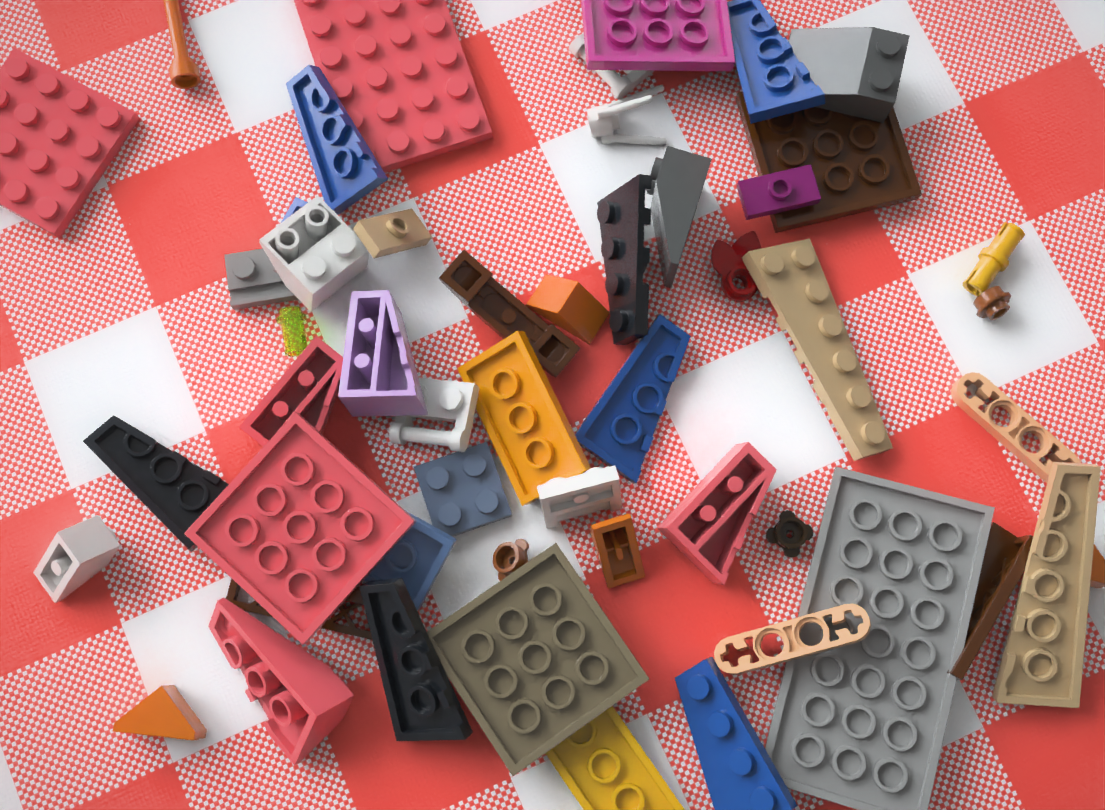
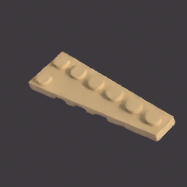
(807, 310)
(1051, 611)

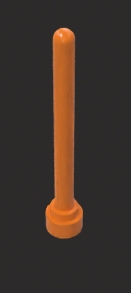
(183, 70)

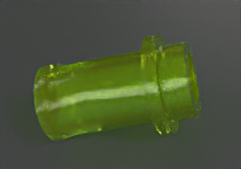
(293, 330)

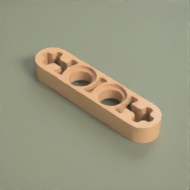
(1019, 424)
(790, 634)

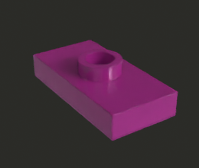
(778, 192)

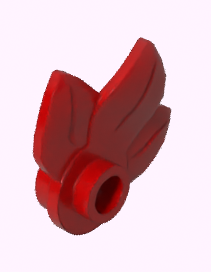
(729, 265)

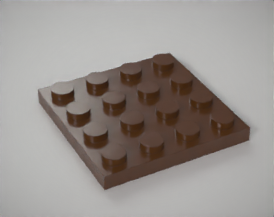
(853, 160)

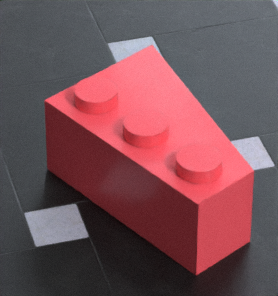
(305, 388)
(718, 511)

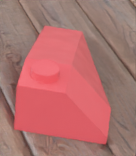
(292, 686)

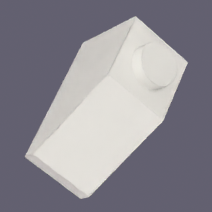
(76, 557)

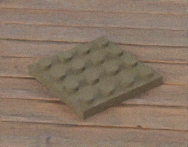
(535, 658)

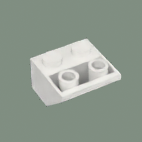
(315, 253)

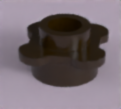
(800, 530)

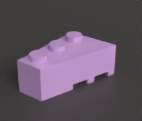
(378, 360)

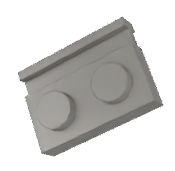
(254, 280)

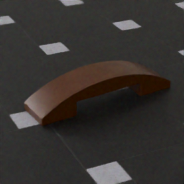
(505, 313)

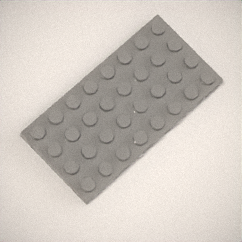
(874, 714)

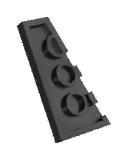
(625, 258)
(156, 475)
(411, 672)

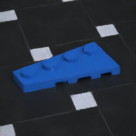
(766, 66)
(334, 144)
(628, 411)
(728, 748)

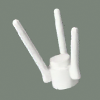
(605, 118)

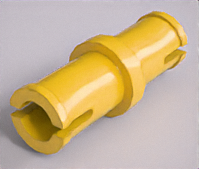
(993, 259)

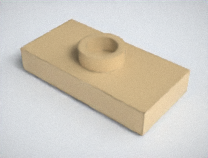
(392, 233)

